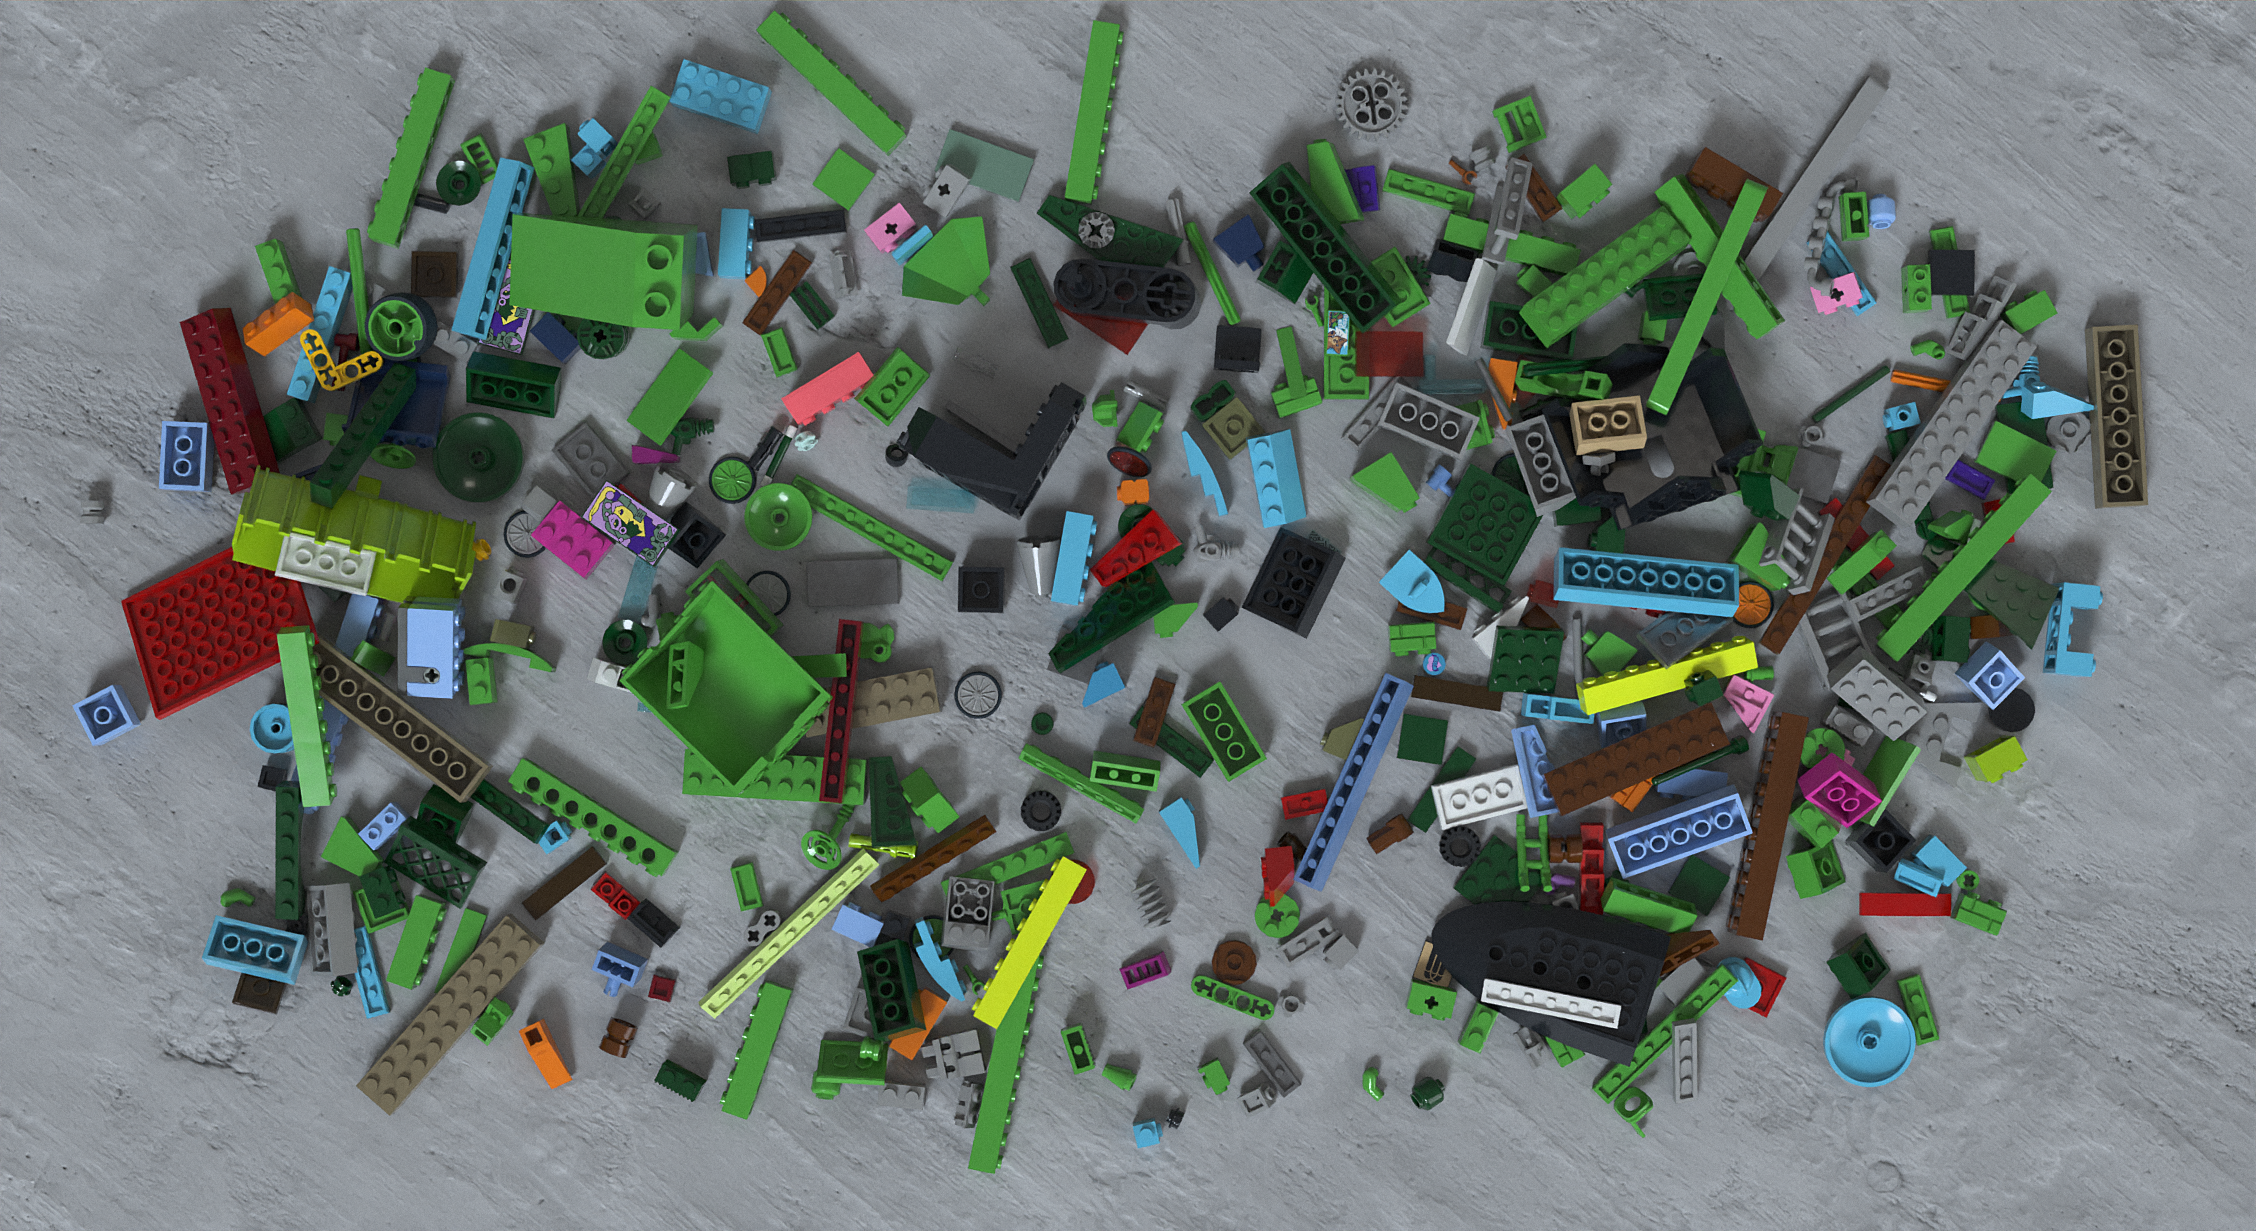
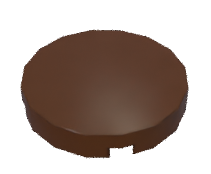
(1234, 962)

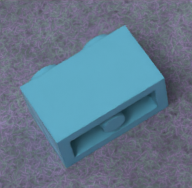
(597, 138)
(1938, 858)

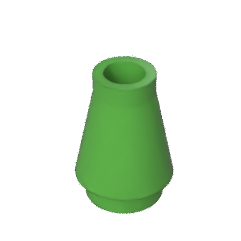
(1121, 1077)

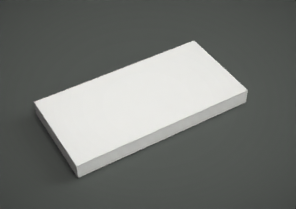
(1471, 306)
(325, 565)
(1479, 796)

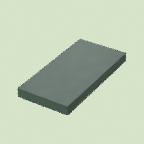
(988, 165)

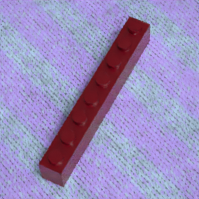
(841, 714)

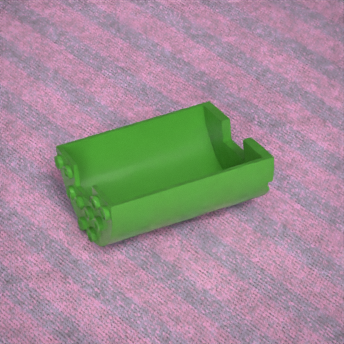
(748, 699)

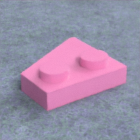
(1747, 700)

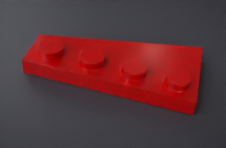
(1137, 548)

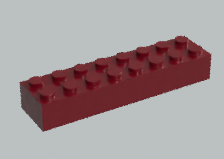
(229, 397)

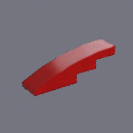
(1591, 868)
(1904, 904)

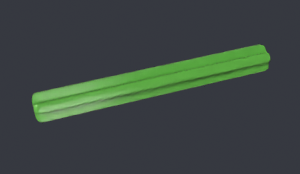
(1212, 273)

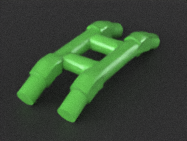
(1542, 844)

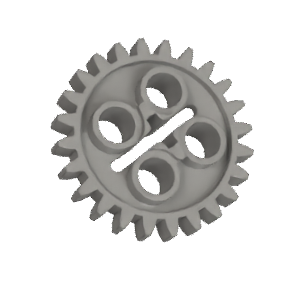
(1351, 107)

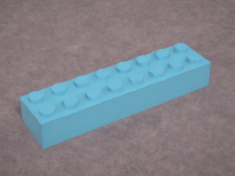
(1646, 582)

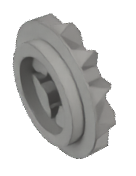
(1106, 230)

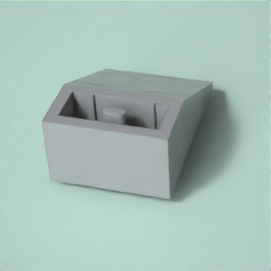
(967, 914)

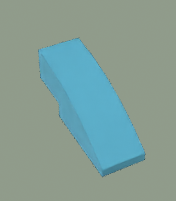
(1554, 708)

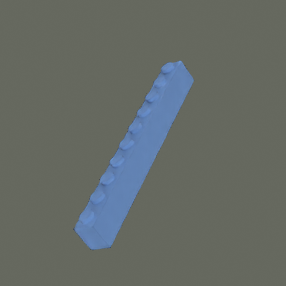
(1353, 782)

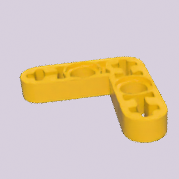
(338, 371)

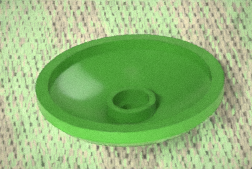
(762, 514)

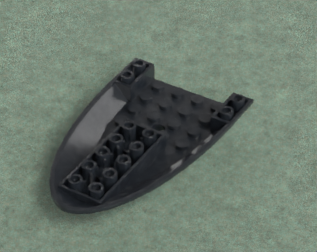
(1572, 943)

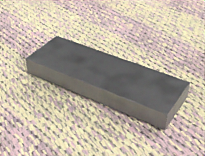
(1272, 1063)

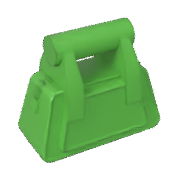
(1780, 462)

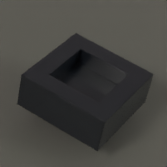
(271, 777)

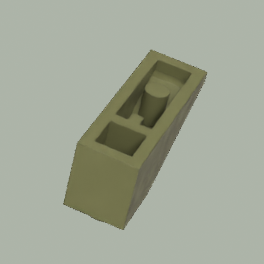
(513, 633)

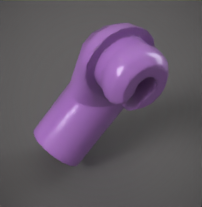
(1560, 880)

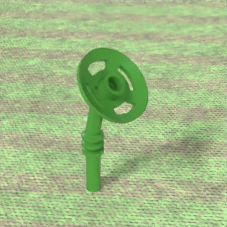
(826, 844)

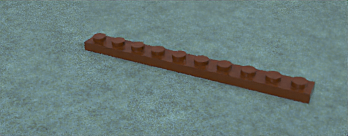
(1843, 528)

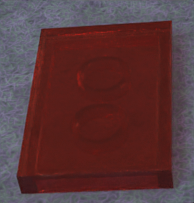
(1389, 354)

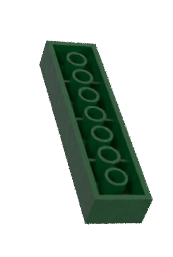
(1325, 247)

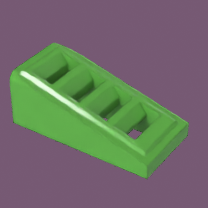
(488, 155)

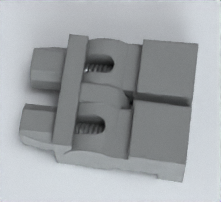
(968, 1064)

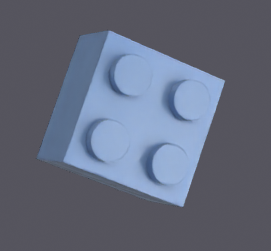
(106, 715)

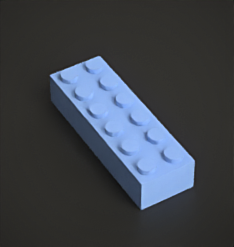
(1678, 831)

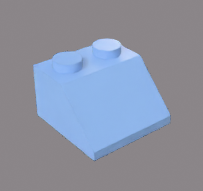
(1989, 675)
(1620, 723)

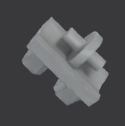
(1532, 1047)

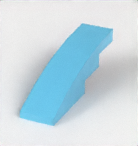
(1199, 466)

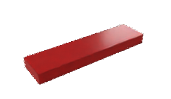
(1858, 537)

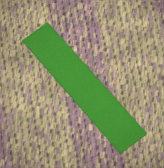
(1291, 362)

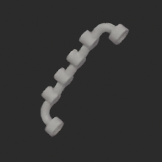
(1822, 224)

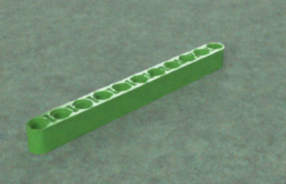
(1706, 296)

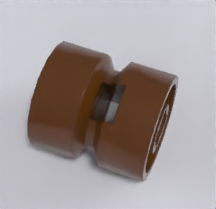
(1572, 847)
(618, 1037)

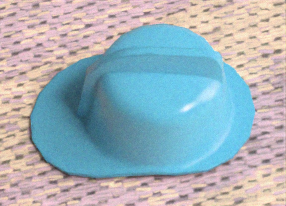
(1747, 990)

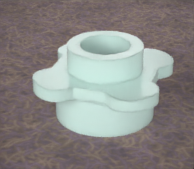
(805, 441)

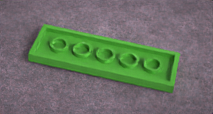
(1340, 371)

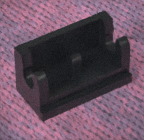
(653, 923)

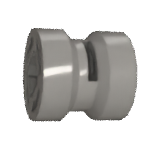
(92, 517)

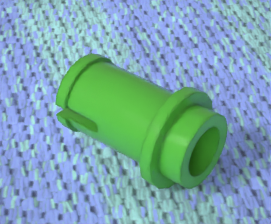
(1759, 673)

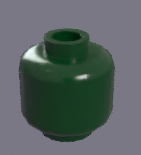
(1427, 1093)

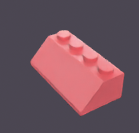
(828, 389)

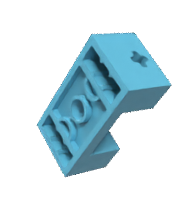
(2056, 657)

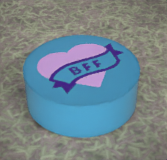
(1434, 663)

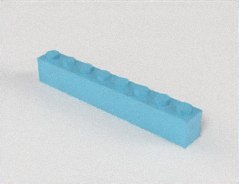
(492, 249)

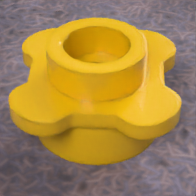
(482, 549)

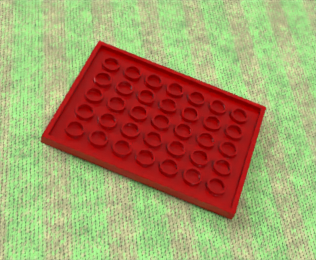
(210, 628)

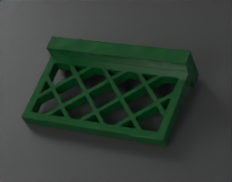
(441, 849)

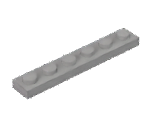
(446, 339)

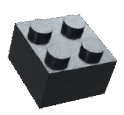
(981, 589)
(1881, 844)

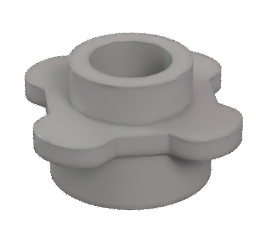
(1816, 430)
(1290, 1010)

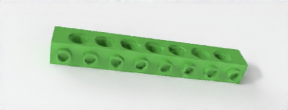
(521, 783)

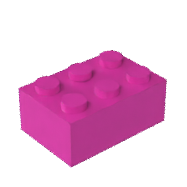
(572, 540)
(1839, 790)

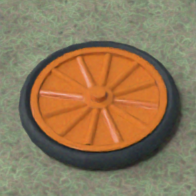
(1754, 605)

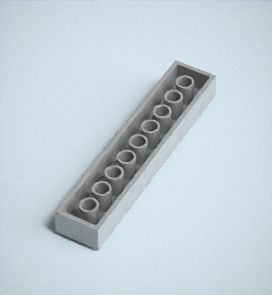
(1951, 425)

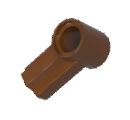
(1393, 831)

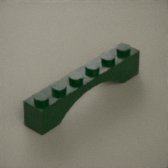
(288, 874)

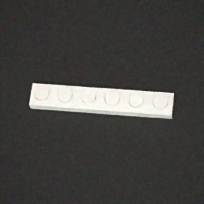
(1551, 1003)

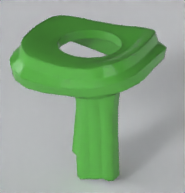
(1635, 1115)

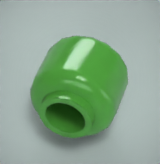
(825, 1090)

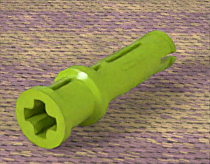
(862, 841)

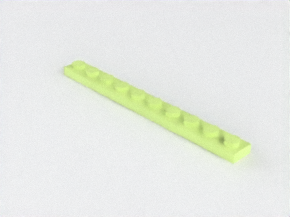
(788, 933)

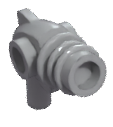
(1211, 549)

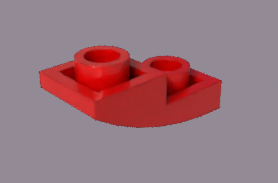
(615, 895)

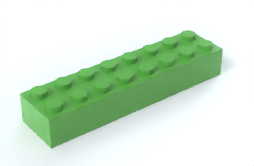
(1604, 276)
(789, 779)

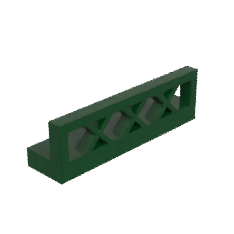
(1466, 586)

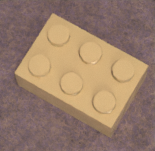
(1608, 425)

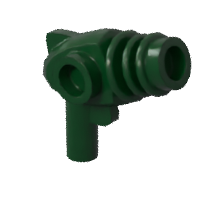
(687, 429)

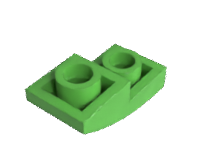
(372, 658)

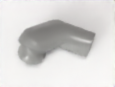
(654, 611)

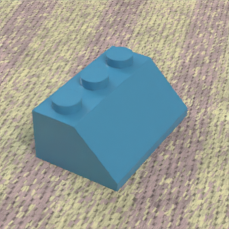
(1103, 683)

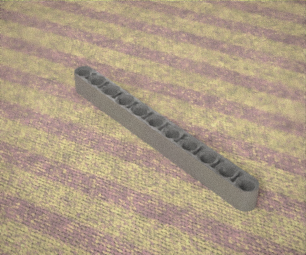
(1814, 175)

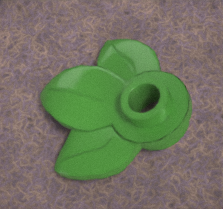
(874, 639)

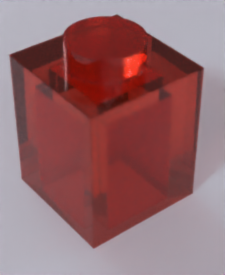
(1542, 594)

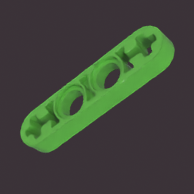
(1231, 1000)

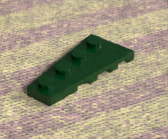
(888, 810)

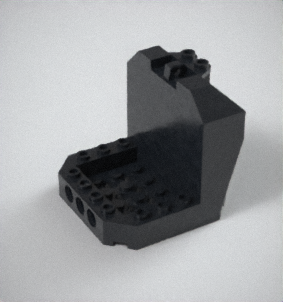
(985, 471)

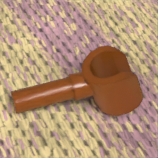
(1462, 172)

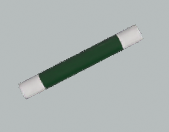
(777, 459)

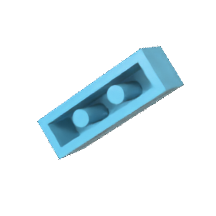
(735, 243)

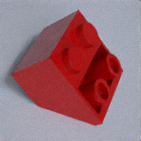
(1277, 872)

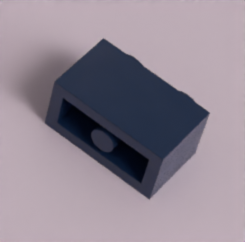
(556, 337)

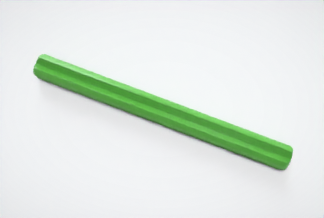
(359, 285)

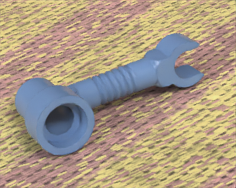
(1439, 480)

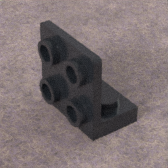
(1237, 349)

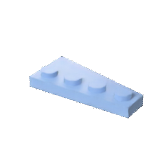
(1532, 765)

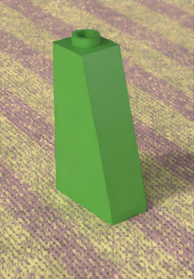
(1331, 182)

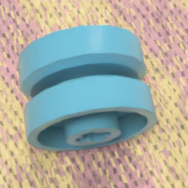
(264, 729)

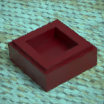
(662, 988)

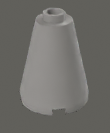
(668, 490)
(1039, 562)

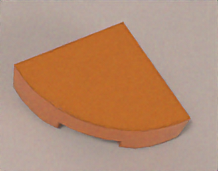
(757, 281)

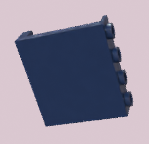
(421, 415)

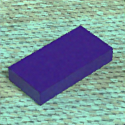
(1970, 479)

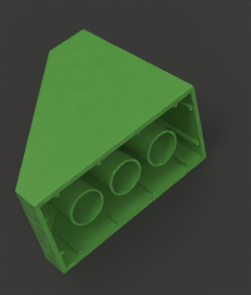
(604, 269)

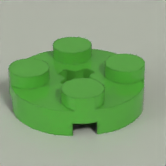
(1828, 739)
(1272, 927)

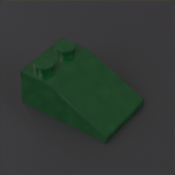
(290, 429)

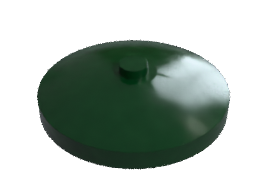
(478, 457)

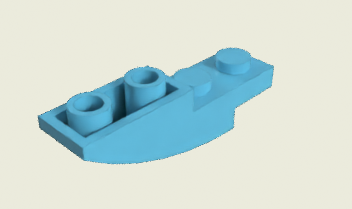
(941, 968)

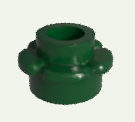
(341, 986)

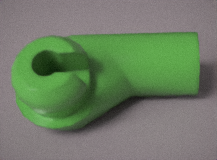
(1369, 1083)

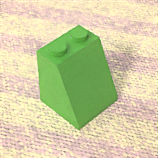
(1387, 484)
(1748, 554)
(1812, 822)

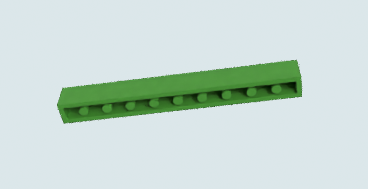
(1963, 568)
(1001, 1076)

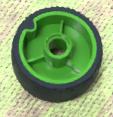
(417, 324)

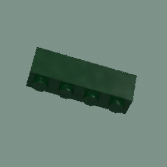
(513, 384)

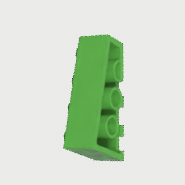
(552, 161)

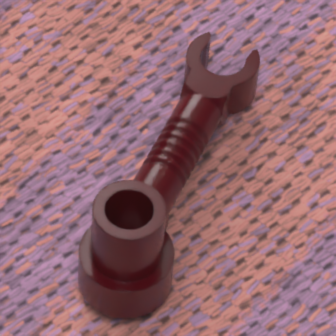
(346, 344)

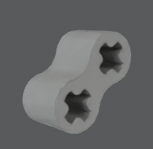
(762, 927)

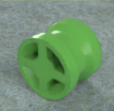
(871, 1048)

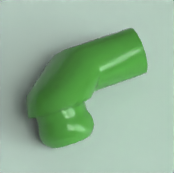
(1929, 347)
(235, 895)

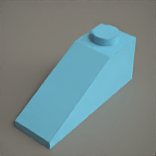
(2045, 401)
(1181, 823)

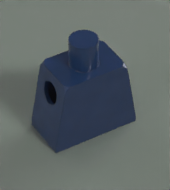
(1241, 244)

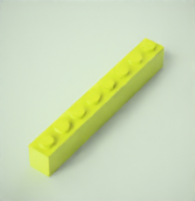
(1653, 679)
(1029, 943)

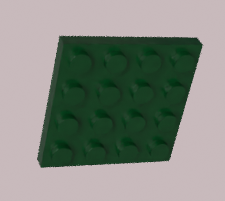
(1485, 524)

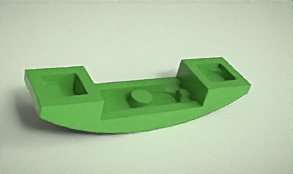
(537, 661)

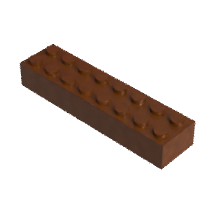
(1635, 759)

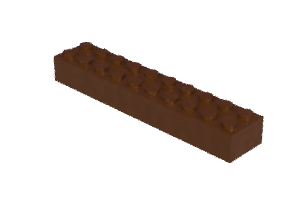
(1768, 824)

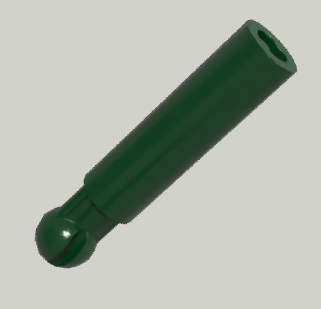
(1896, 443)

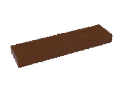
(777, 293)

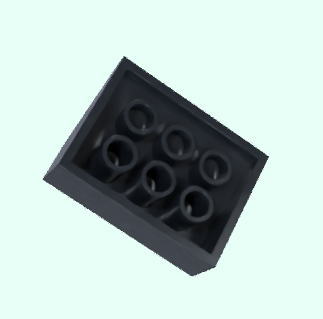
(1293, 582)

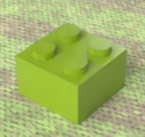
(1996, 758)

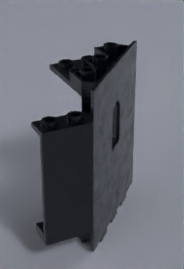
(1703, 433)

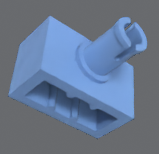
(619, 966)

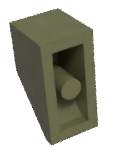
(1341, 738)

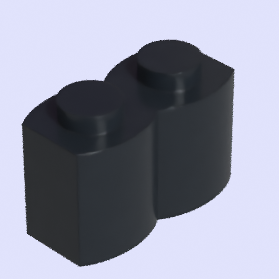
(1451, 260)

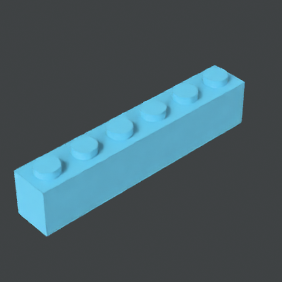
(327, 321)

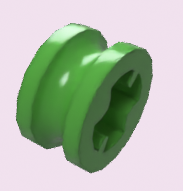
(1975, 880)

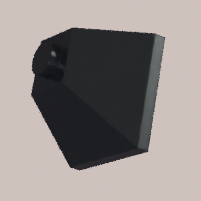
(696, 537)

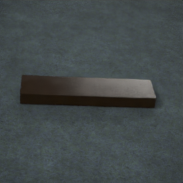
(1456, 693)
(564, 883)

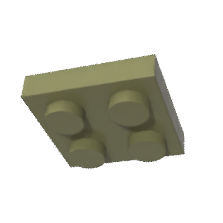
(1231, 427)

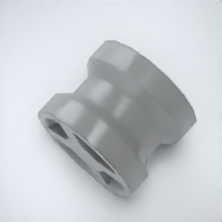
(1482, 158)

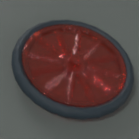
(1129, 461)

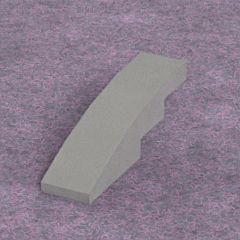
(1978, 323)

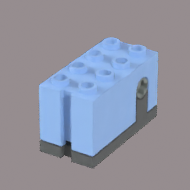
(430, 647)

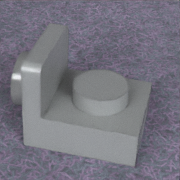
(1257, 1100)

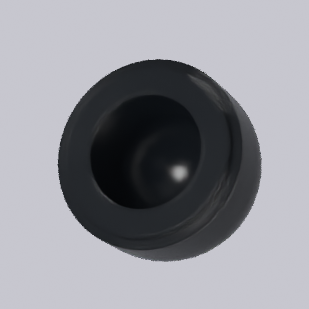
(895, 461)

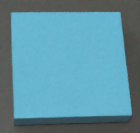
(912, 245)

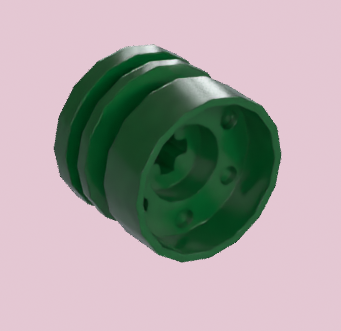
(615, 343)

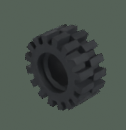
(1027, 815)
(1473, 849)

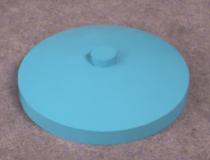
(1869, 1041)

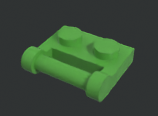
(1526, 122)

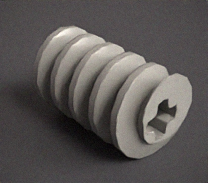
(1150, 904)

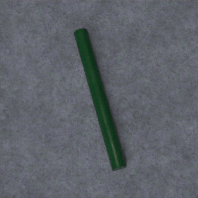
(1850, 394)

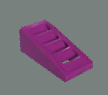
(646, 455)
(1163, 963)

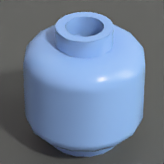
(1881, 211)

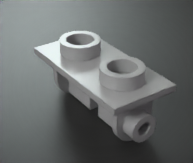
(843, 273)
(968, 1114)

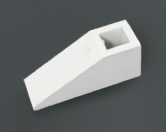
(1485, 634)
(606, 674)

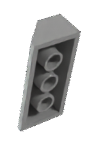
(1540, 465)
(331, 929)

